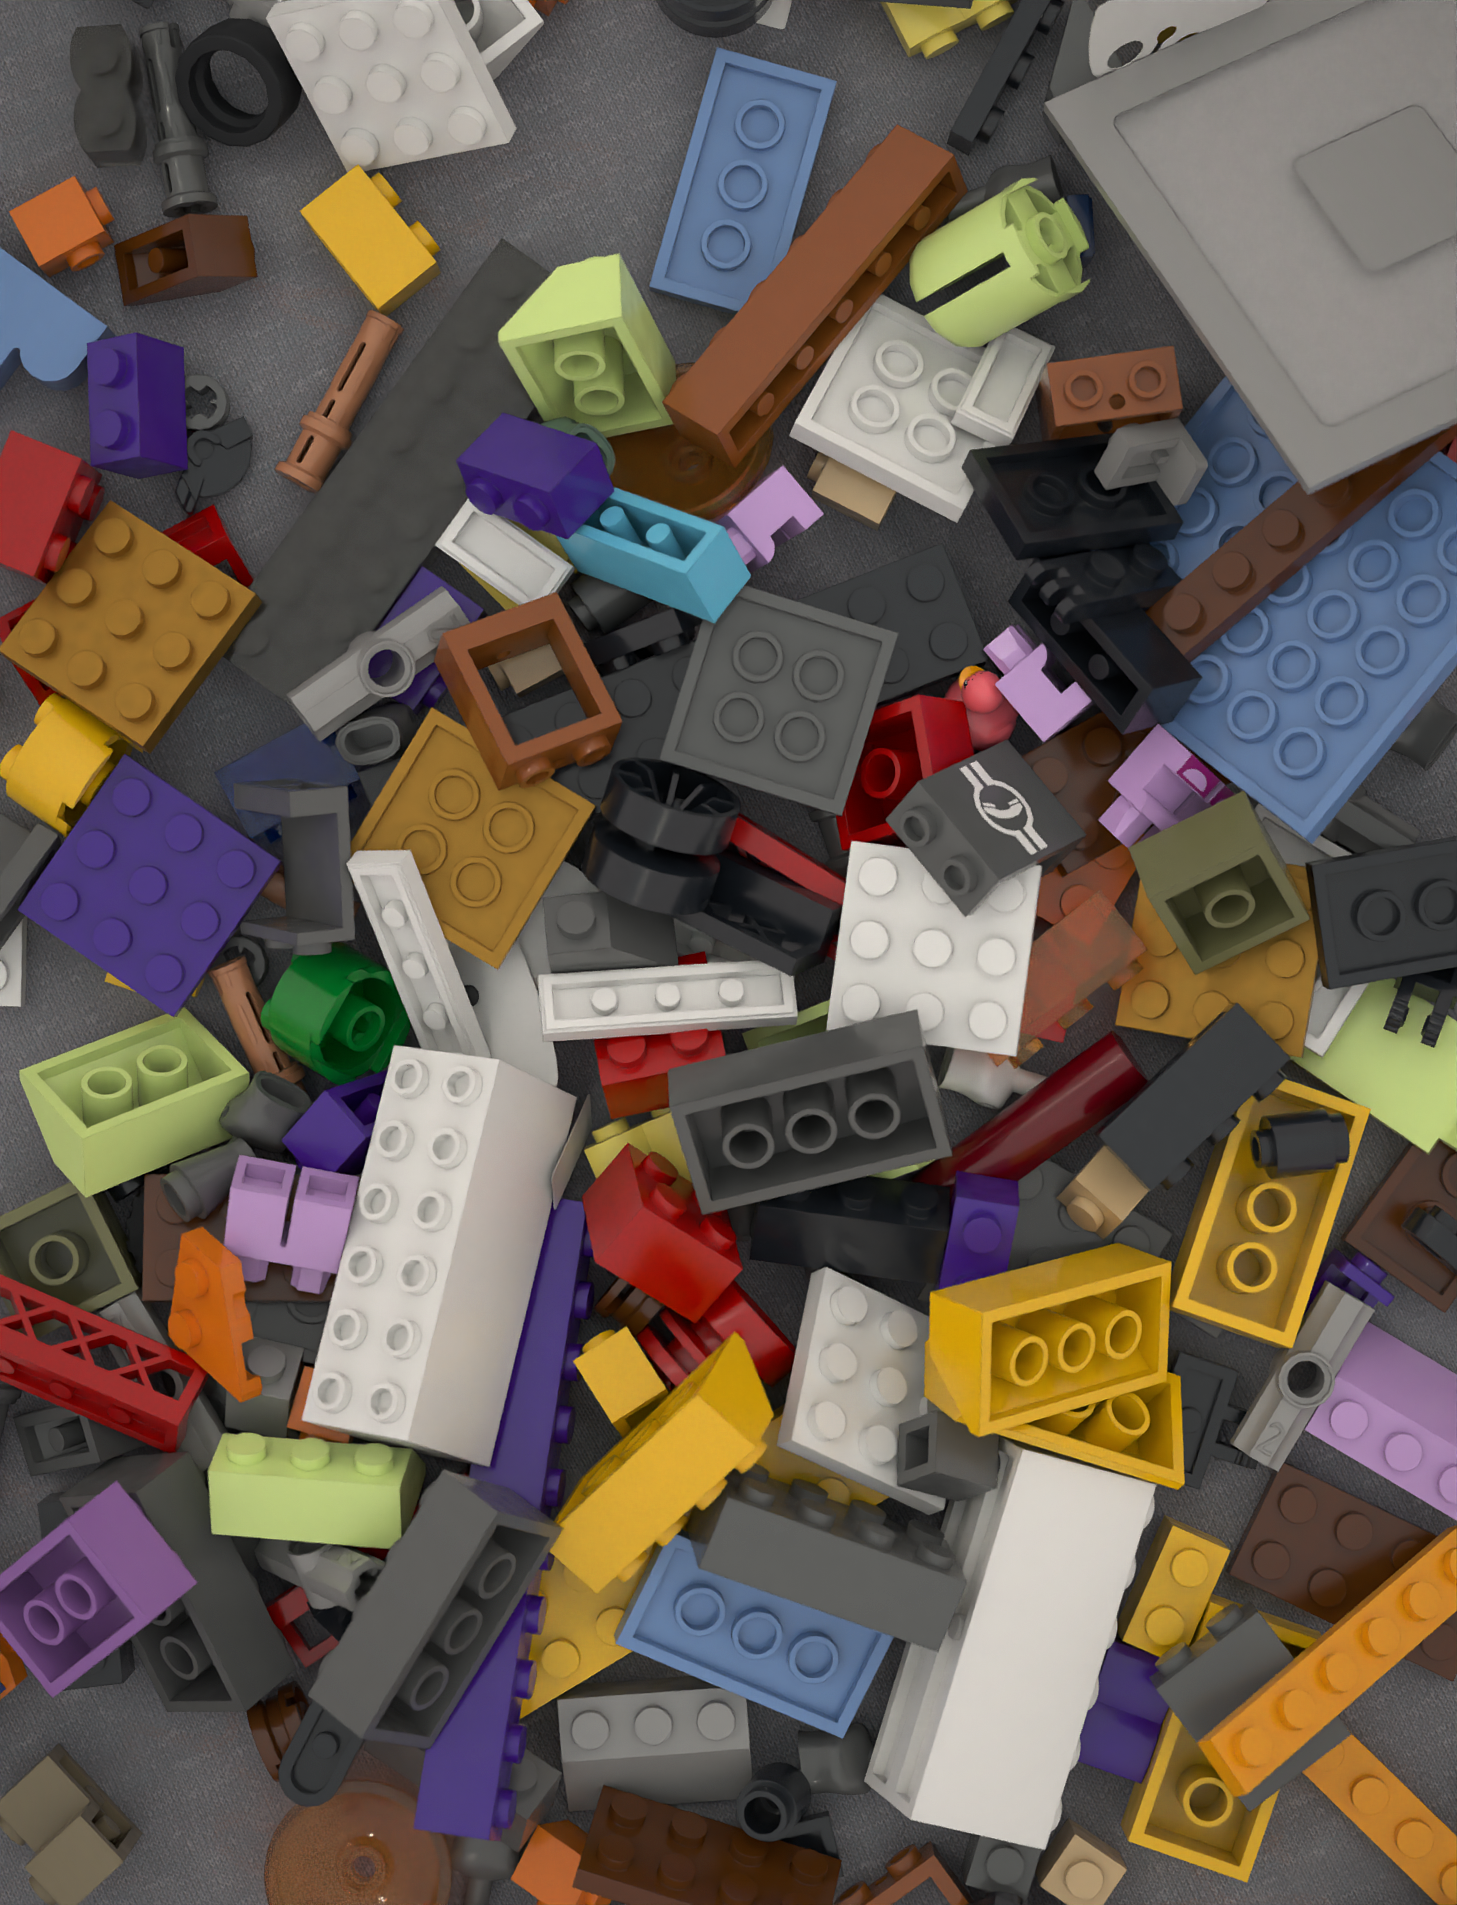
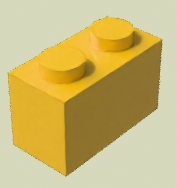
(371, 239)
(620, 1378)
(1172, 1587)

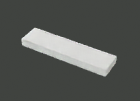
(416, 952)
(665, 1000)

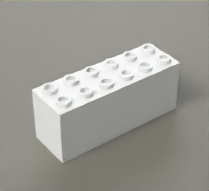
(440, 1255)
(998, 1713)

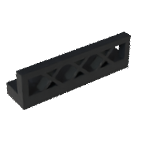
(767, 916)

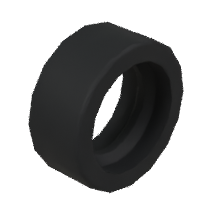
(206, 105)

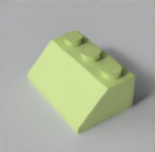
(591, 349)
(133, 1100)
(313, 1490)

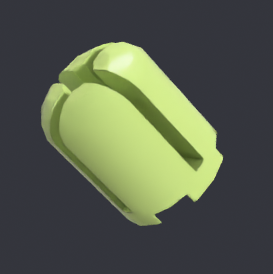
(1038, 242)

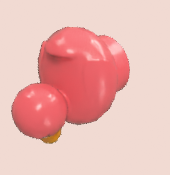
(988, 710)

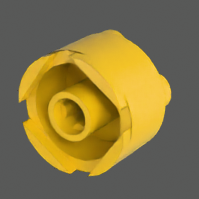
(62, 763)

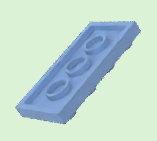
(741, 180)
(751, 1640)

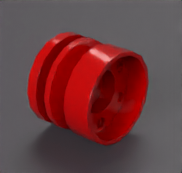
(694, 1342)

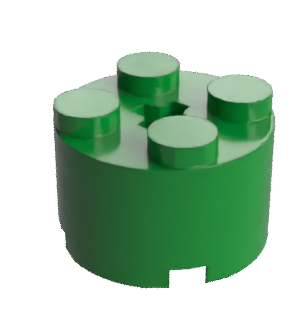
(337, 1013)

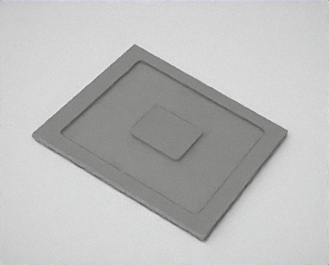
(1299, 212)

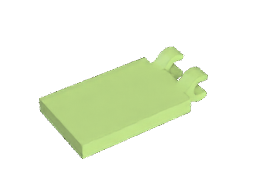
(1391, 1073)

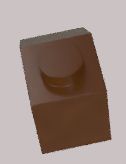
(186, 258)

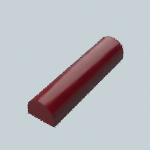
(1045, 1116)

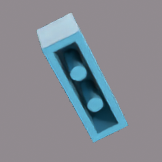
(659, 554)

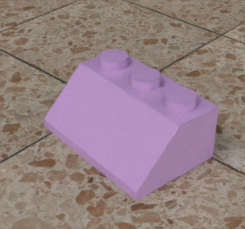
(1395, 1417)

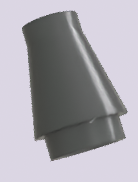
(203, 1181)

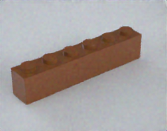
(815, 295)

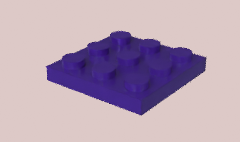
(150, 885)

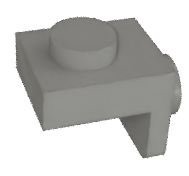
(1150, 453)

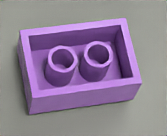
(88, 1588)

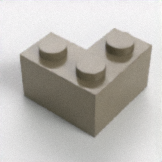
(68, 1825)

